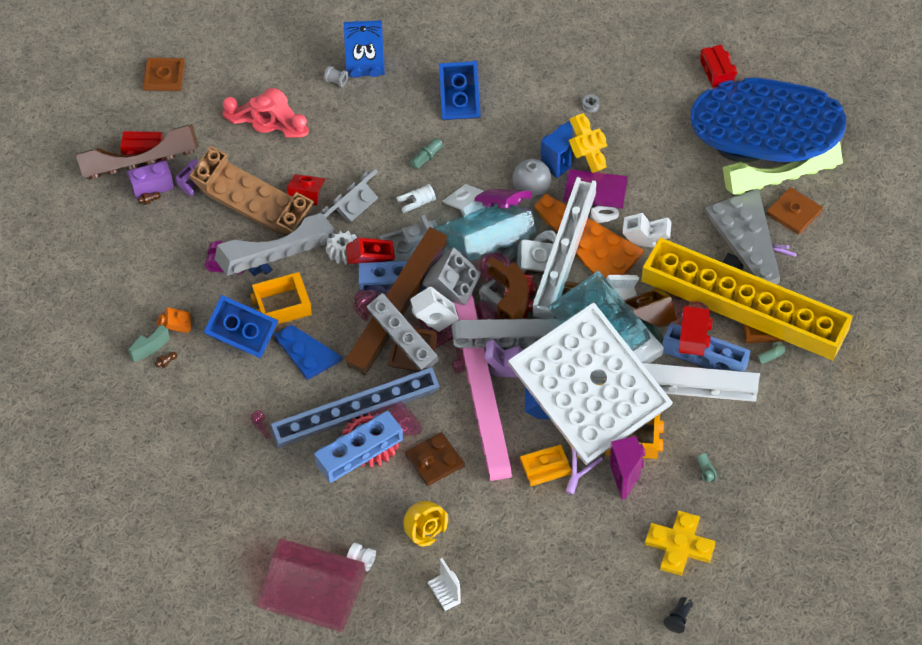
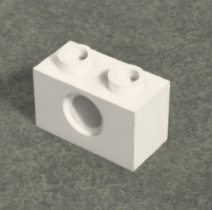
(434, 309)

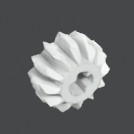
(337, 246)

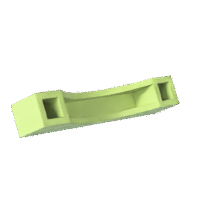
(742, 177)

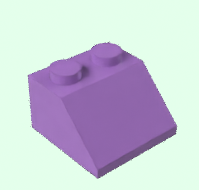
(150, 178)

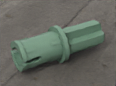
(426, 153)

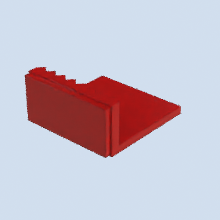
(306, 186)

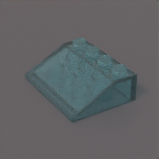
(488, 230)
(618, 313)

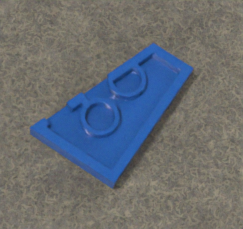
(306, 352)

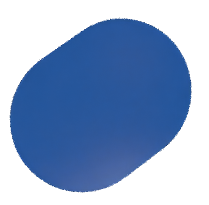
(768, 119)

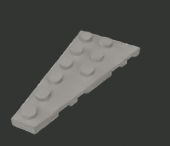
(746, 231)

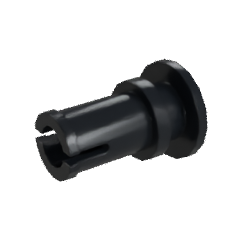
(677, 618)

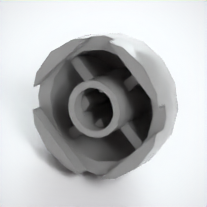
(532, 176)

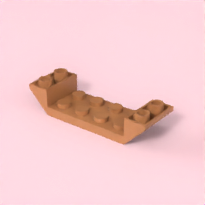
(249, 194)

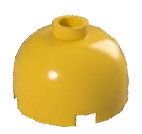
(424, 519)

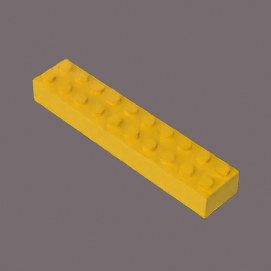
(747, 298)

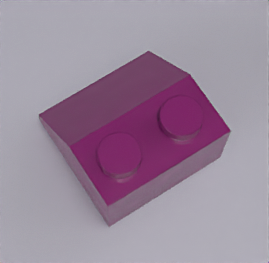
(626, 463)

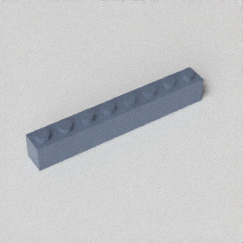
(345, 409)

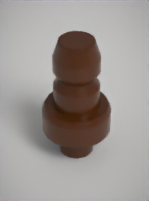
(146, 198)
(164, 360)

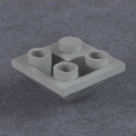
(453, 277)

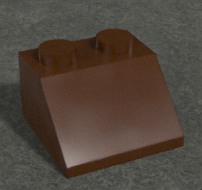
(653, 307)

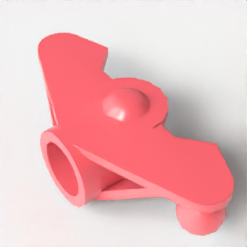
(266, 114)

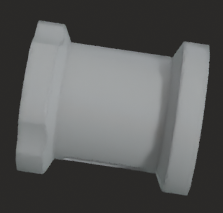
(335, 76)

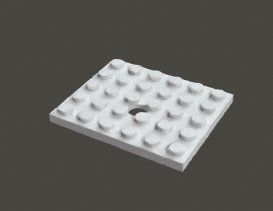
(585, 413)

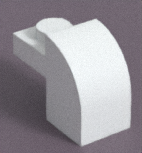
(645, 233)

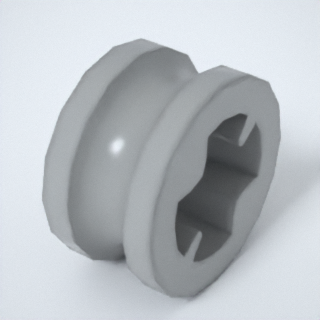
(590, 108)

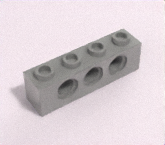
(402, 333)

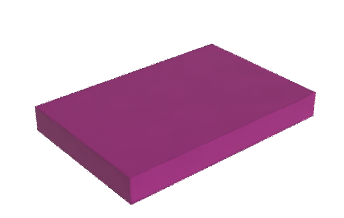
(609, 187)

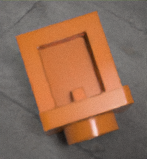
(175, 320)

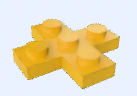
(588, 143)
(680, 543)

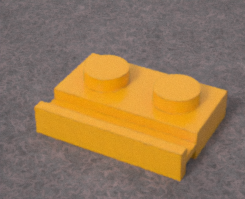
(545, 465)

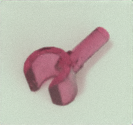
(458, 365)
(256, 419)

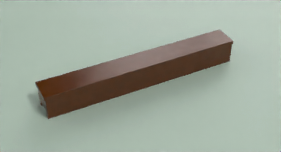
(404, 288)

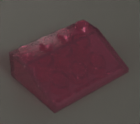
(311, 585)

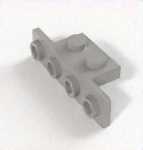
(355, 201)

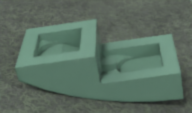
(144, 347)

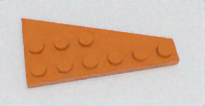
(598, 246)

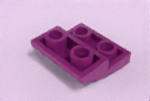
(502, 197)

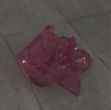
(407, 420)

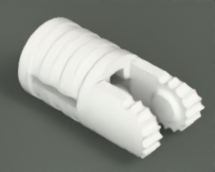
(419, 196)

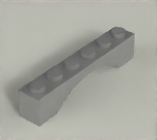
(242, 255)

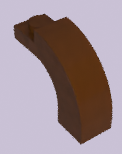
(516, 301)

